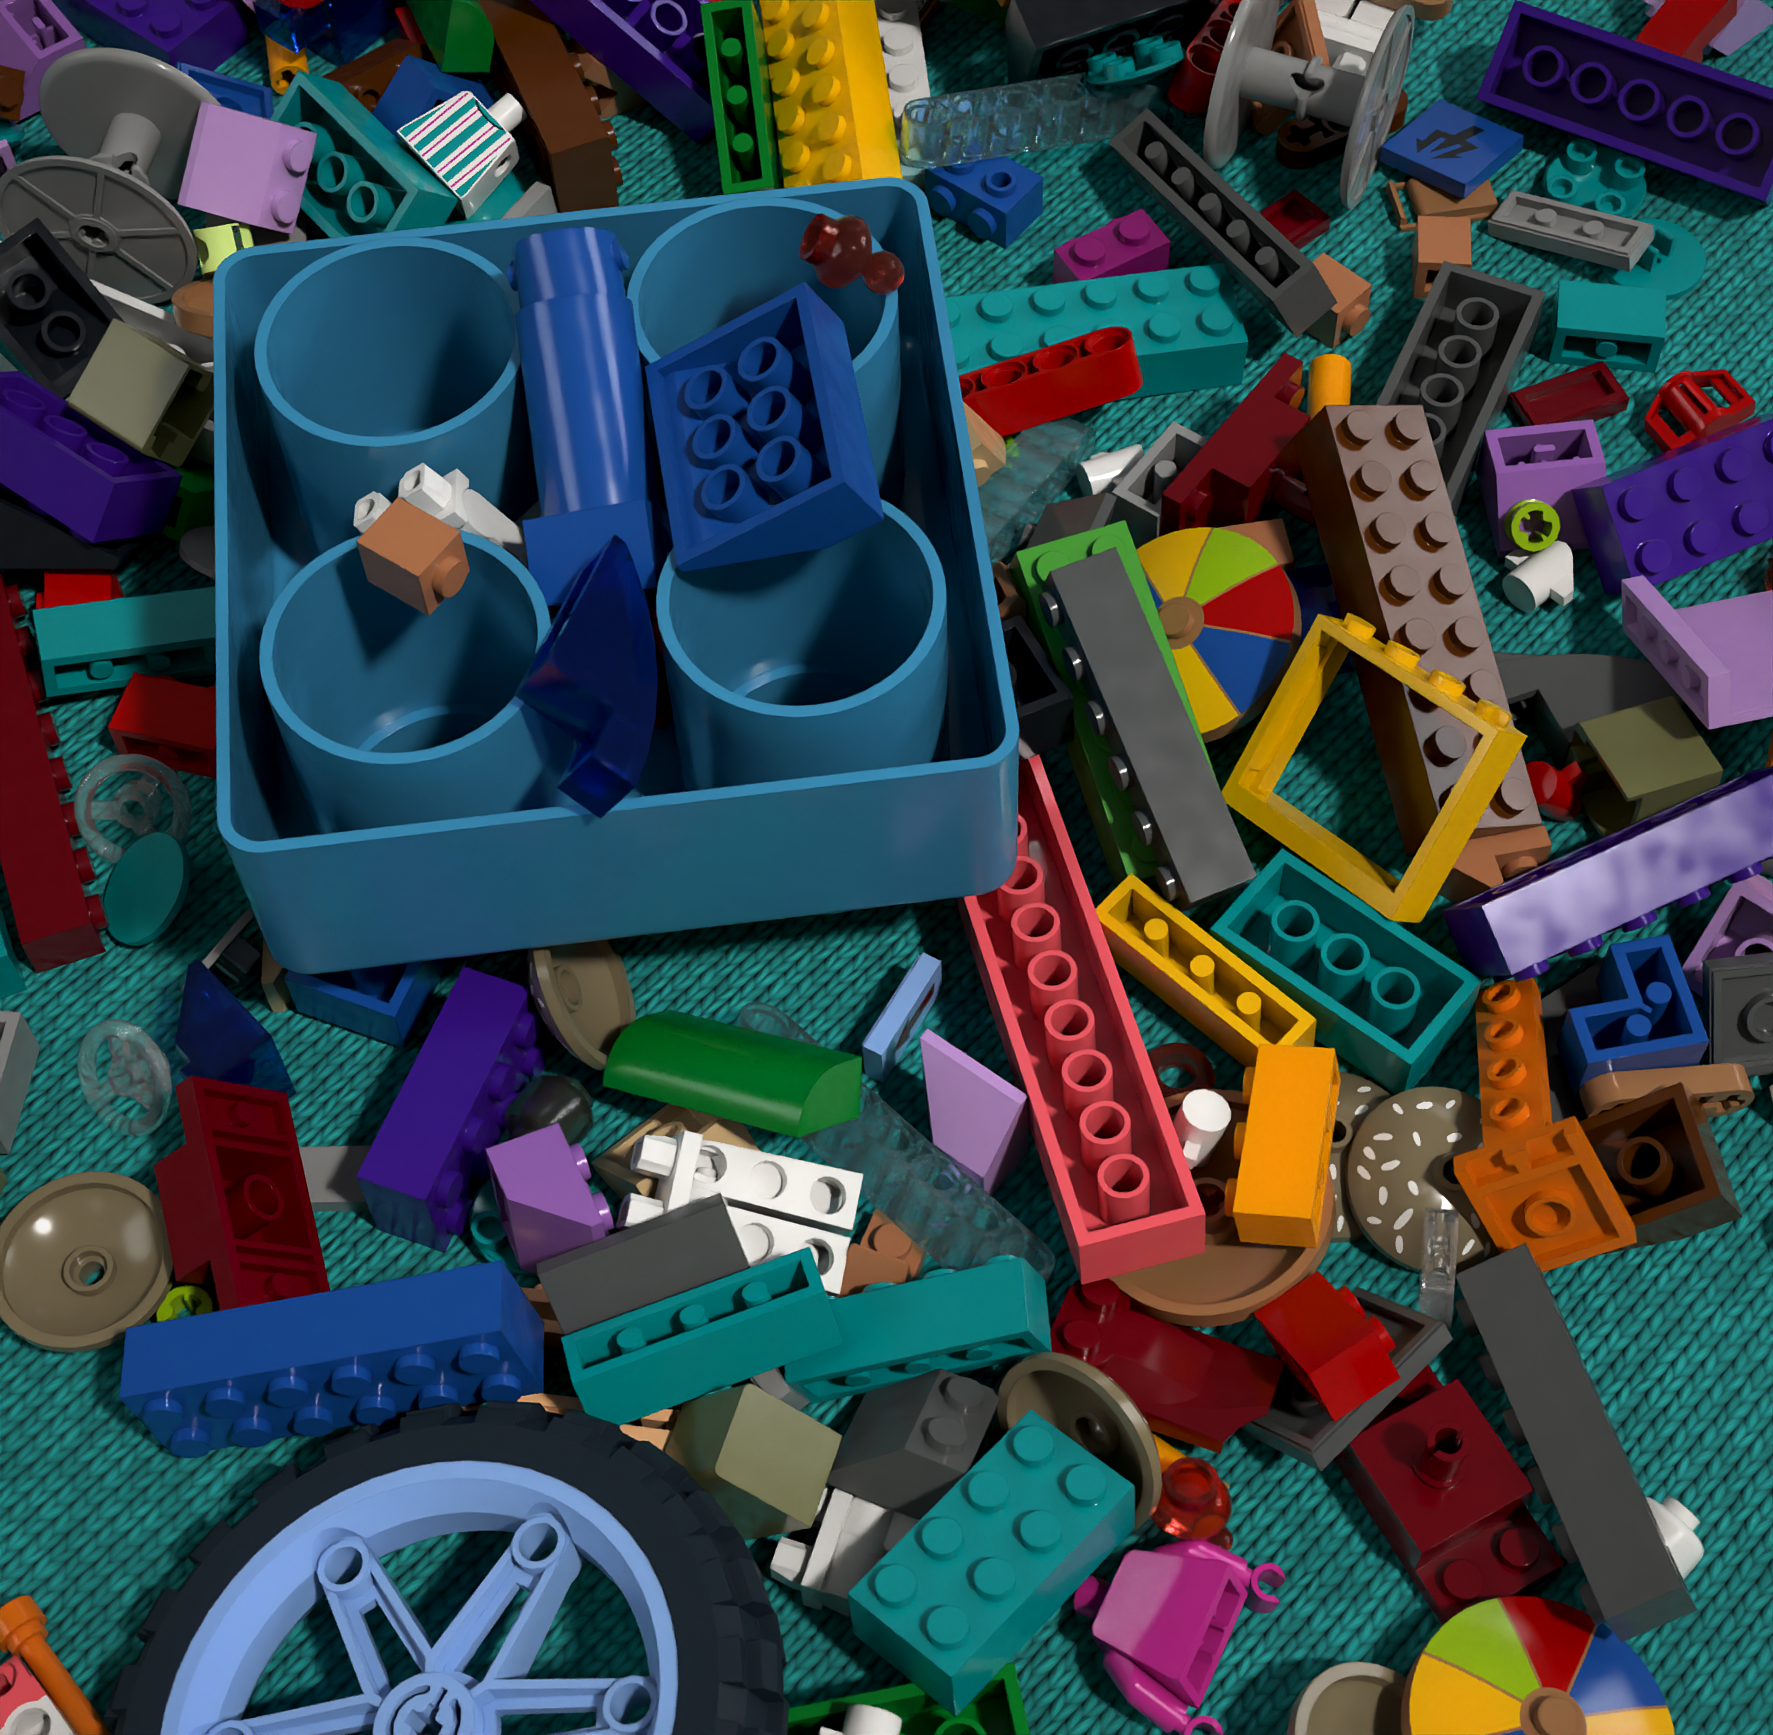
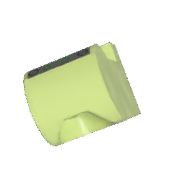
(219, 242)

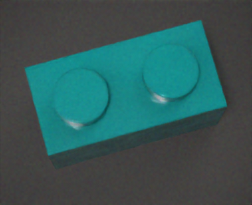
(1607, 325)

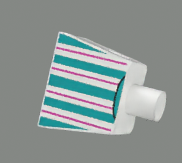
(466, 145)

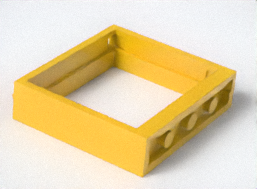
(1285, 723)

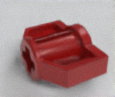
(1695, 409)

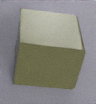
(145, 393)
(1640, 763)
(755, 1458)

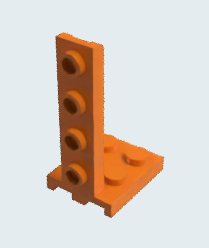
(1532, 1175)

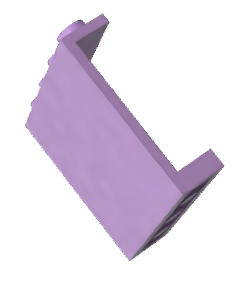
(1707, 652)

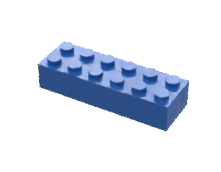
(333, 1359)

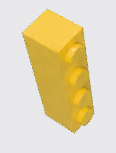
(1199, 974)

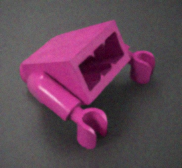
(1170, 1622)

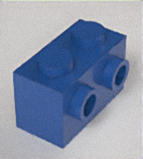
(987, 196)

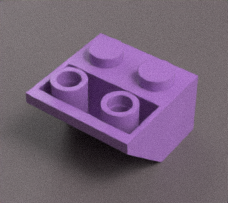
(31, 40)
(1542, 466)
(545, 1196)

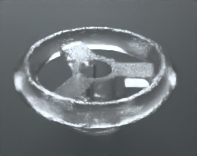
(140, 790)
(133, 1072)

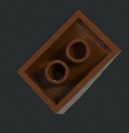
(1664, 1165)

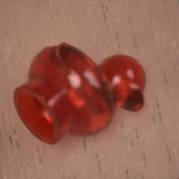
(843, 252)
(1194, 1503)

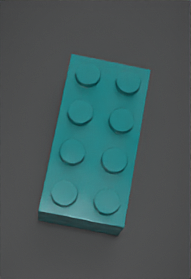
(358, 169)
(1365, 979)
(992, 1561)

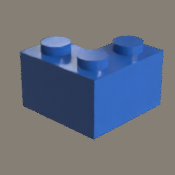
(420, 88)
(1644, 1016)

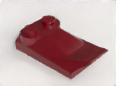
(1174, 1374)

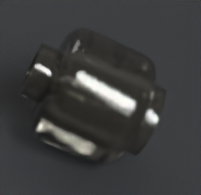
(548, 1102)

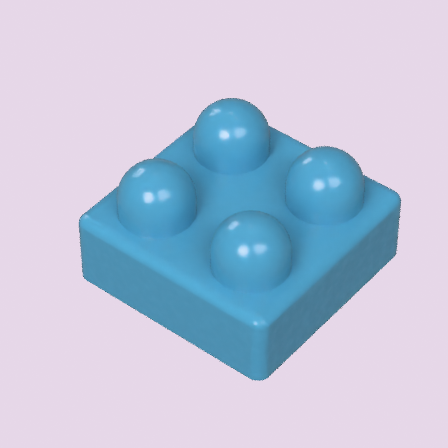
(829, 705)

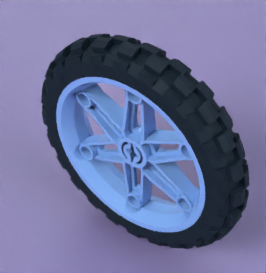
(450, 1471)

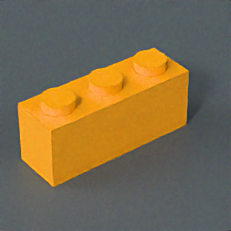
(1284, 1145)

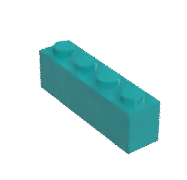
(109, 640)
(928, 1325)
(702, 1339)

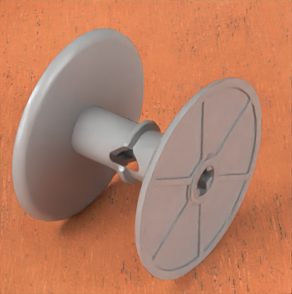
(1254, 74)
(127, 149)

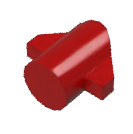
(1557, 791)

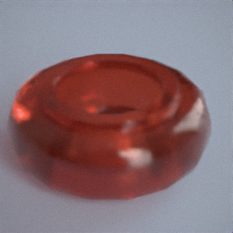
(1184, 1057)

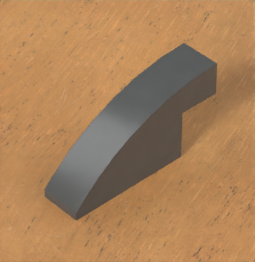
(1572, 688)

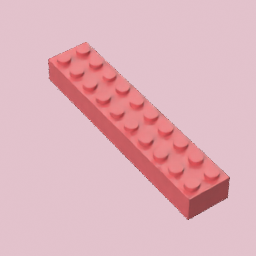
(1080, 1055)

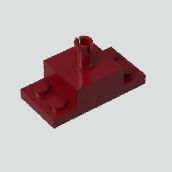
(1248, 463)
(239, 1197)
(1448, 1498)

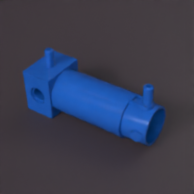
(585, 410)

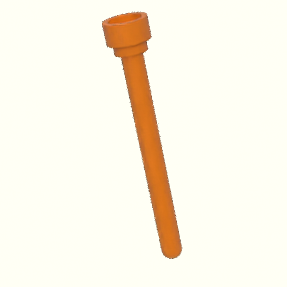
(25, 1635)

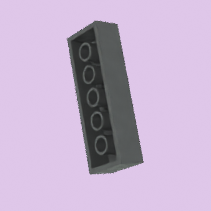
(1464, 363)

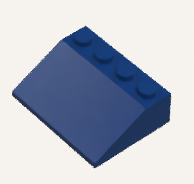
(763, 436)

